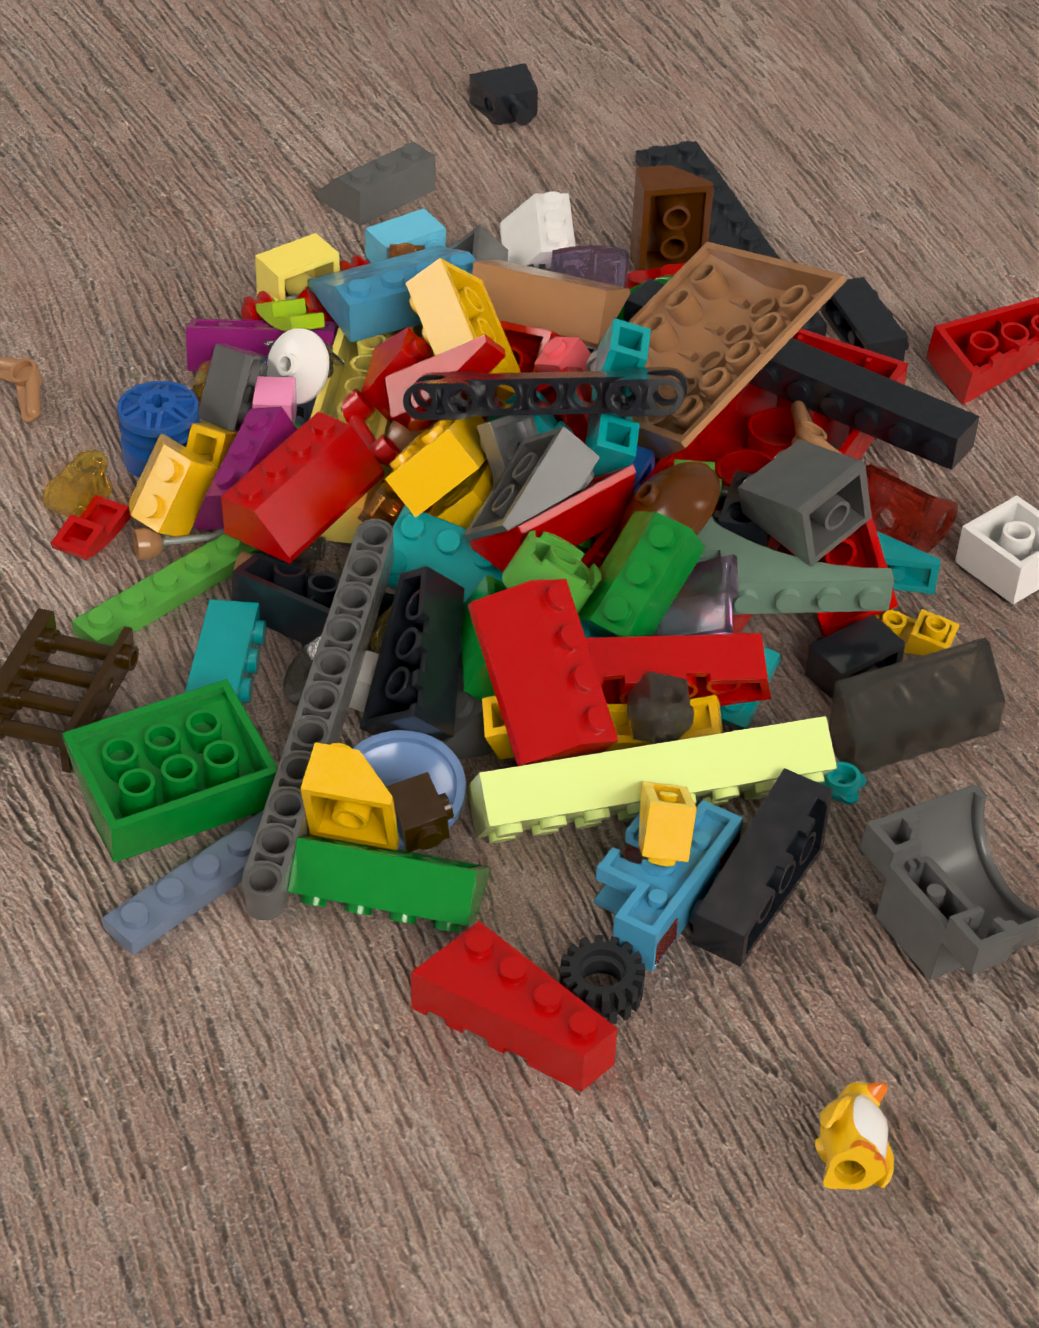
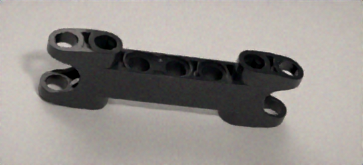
(451, 404)

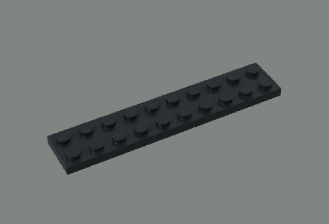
(729, 220)

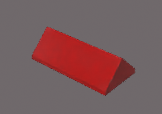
(572, 518)

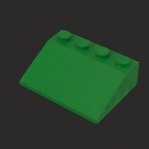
(171, 769)

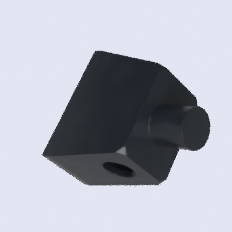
(505, 94)

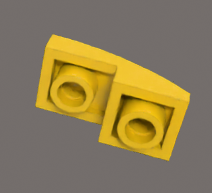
(924, 635)

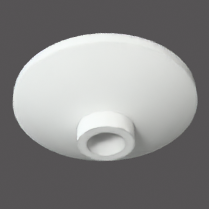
(307, 358)

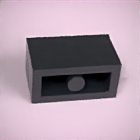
(851, 652)

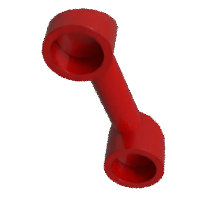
(356, 411)

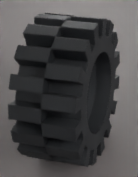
(610, 960)

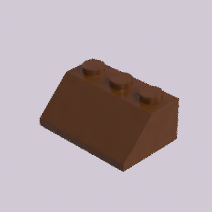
(668, 216)

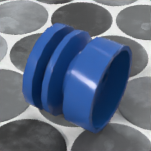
(151, 411)

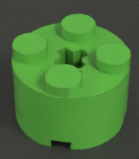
(551, 559)

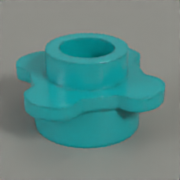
(845, 782)

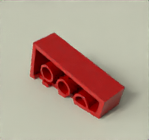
(985, 348)

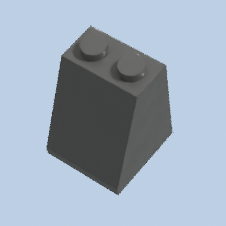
(808, 499)

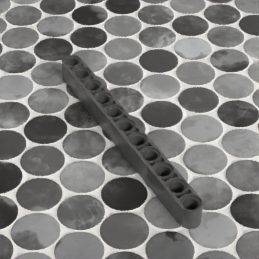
(319, 714)

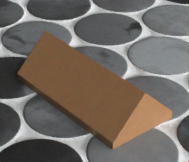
(551, 299)

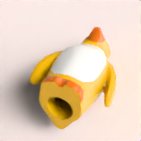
(855, 1139)

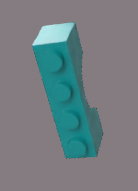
(612, 435)

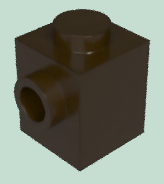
(420, 812)

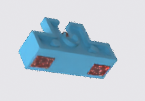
(657, 900)

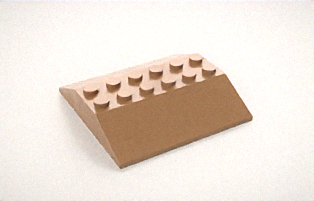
(720, 327)

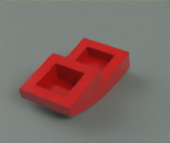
(93, 529)

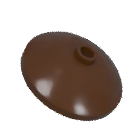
(681, 492)

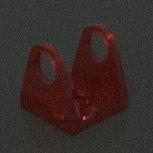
(913, 510)

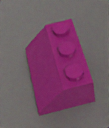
(257, 437)

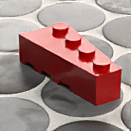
(713, 665)
(516, 1006)

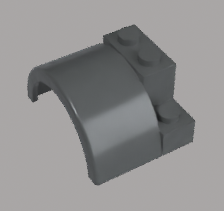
(944, 888)

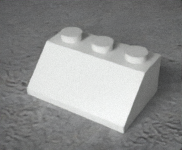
(538, 228)

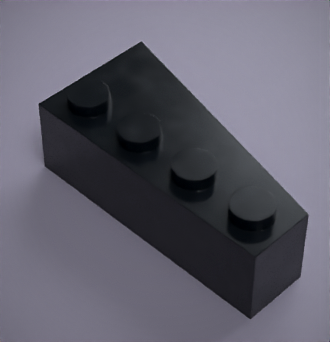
(290, 597)
(418, 658)
(763, 868)

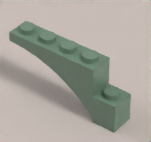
(785, 584)

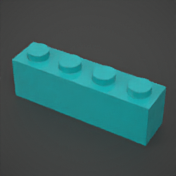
(229, 647)

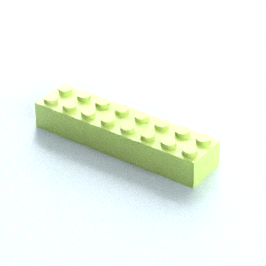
(610, 782)

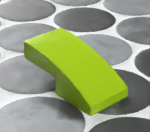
(290, 315)

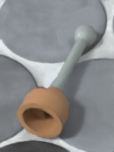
(149, 543)

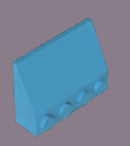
(375, 295)

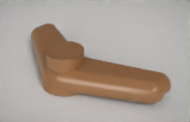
(26, 377)
(806, 429)

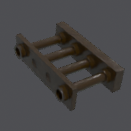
(29, 664)

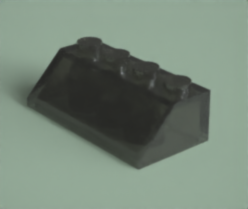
(916, 706)

